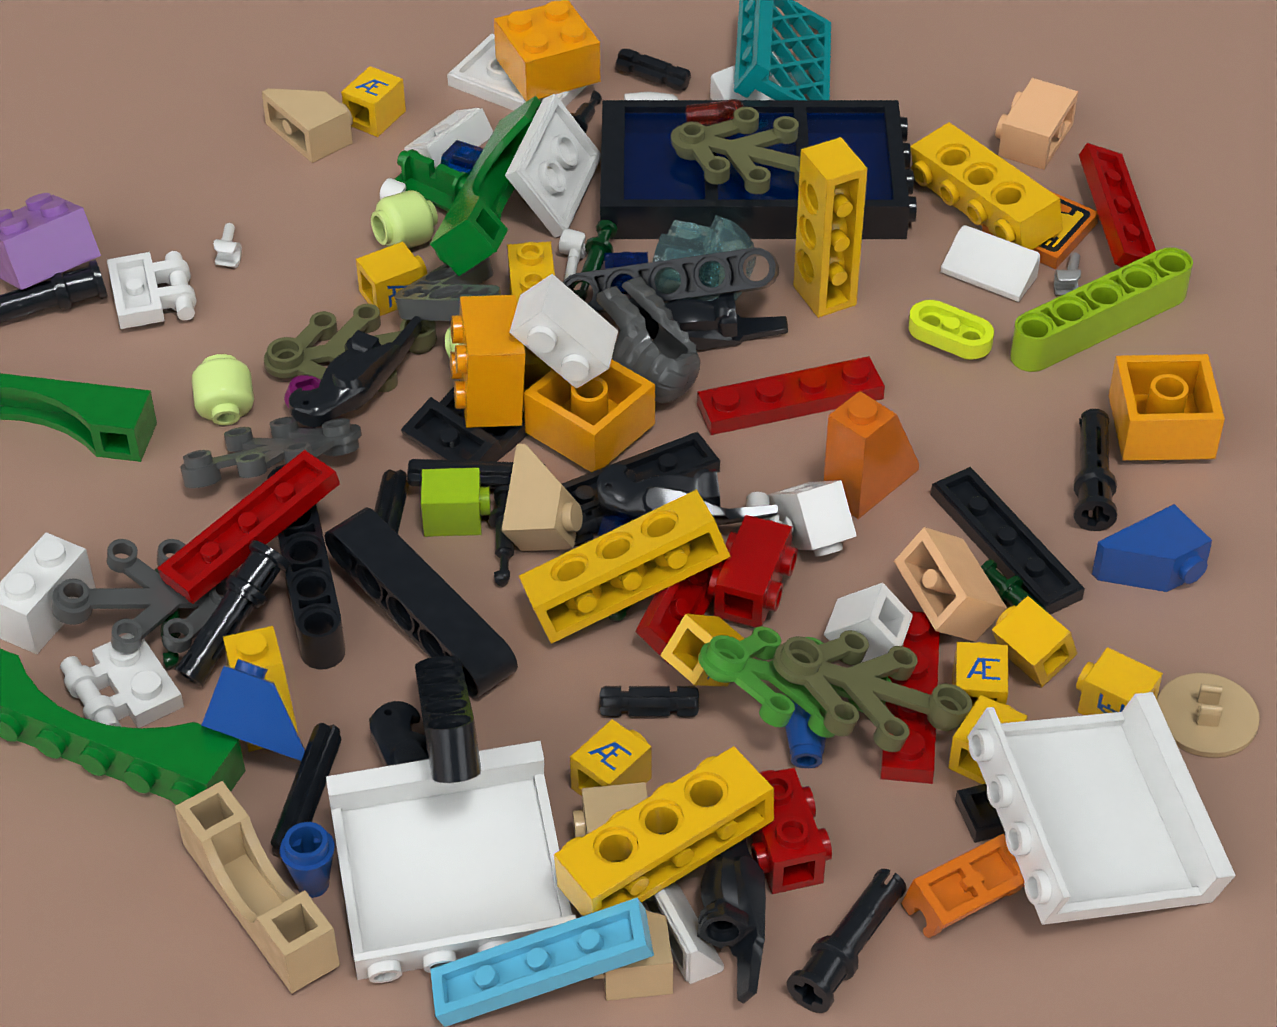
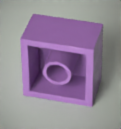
(43, 240)

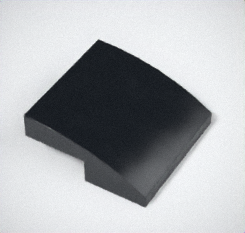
(444, 433)

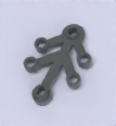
(259, 454)
(155, 597)

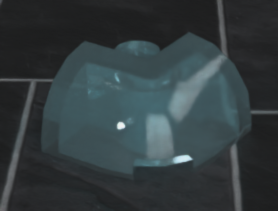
(690, 240)

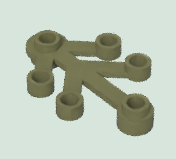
(698, 142)
(296, 356)
(811, 665)

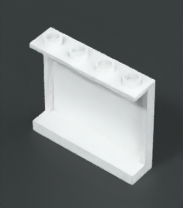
(1100, 812)
(445, 864)

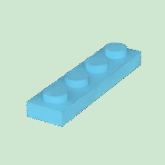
(541, 962)

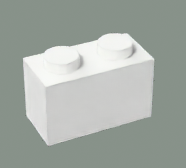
(564, 331)
(29, 589)

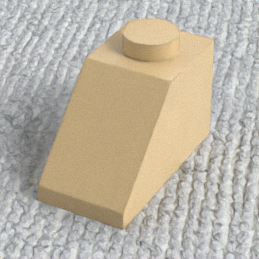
(308, 121)
(538, 507)

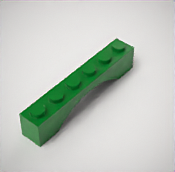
(474, 223)
(102, 417)
(158, 760)

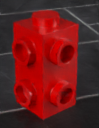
(753, 574)
(791, 846)

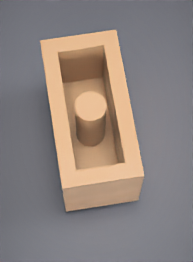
(1036, 123)
(949, 584)

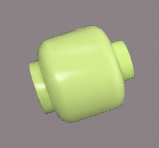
(405, 219)
(222, 388)

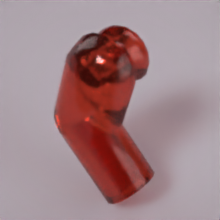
(712, 112)

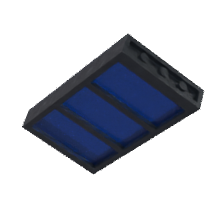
(651, 186)

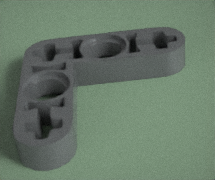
(439, 292)

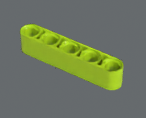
(1100, 309)

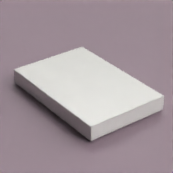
(485, 78)
(554, 165)

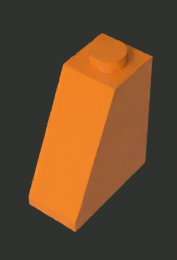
(867, 452)

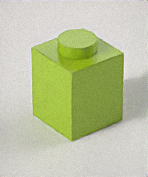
(453, 502)

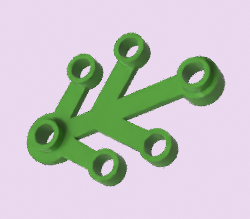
(732, 661)

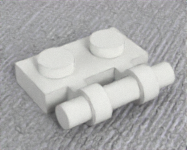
(136, 289)
(137, 679)

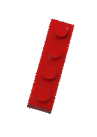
(1116, 204)
(788, 395)
(256, 517)
(917, 757)

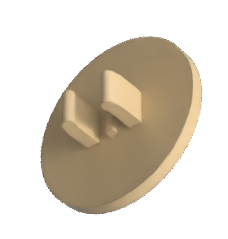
(1209, 714)

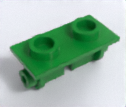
(436, 185)

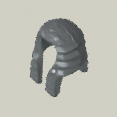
(667, 360)

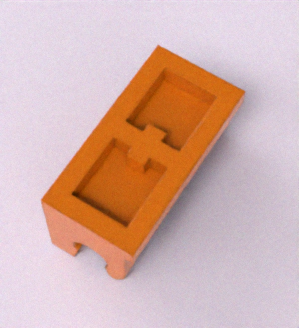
(964, 885)

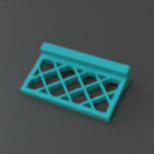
(758, 40)

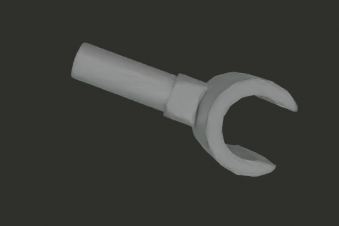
(1067, 279)

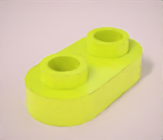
(951, 329)

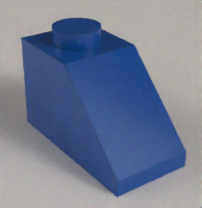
(1154, 552)
(252, 710)

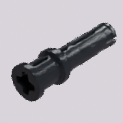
(59, 290)
(1095, 482)
(243, 593)
(836, 955)

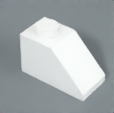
(818, 515)

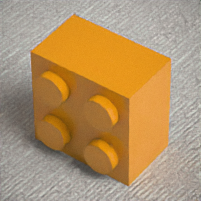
(547, 49)
(487, 362)
(1166, 407)
(594, 420)

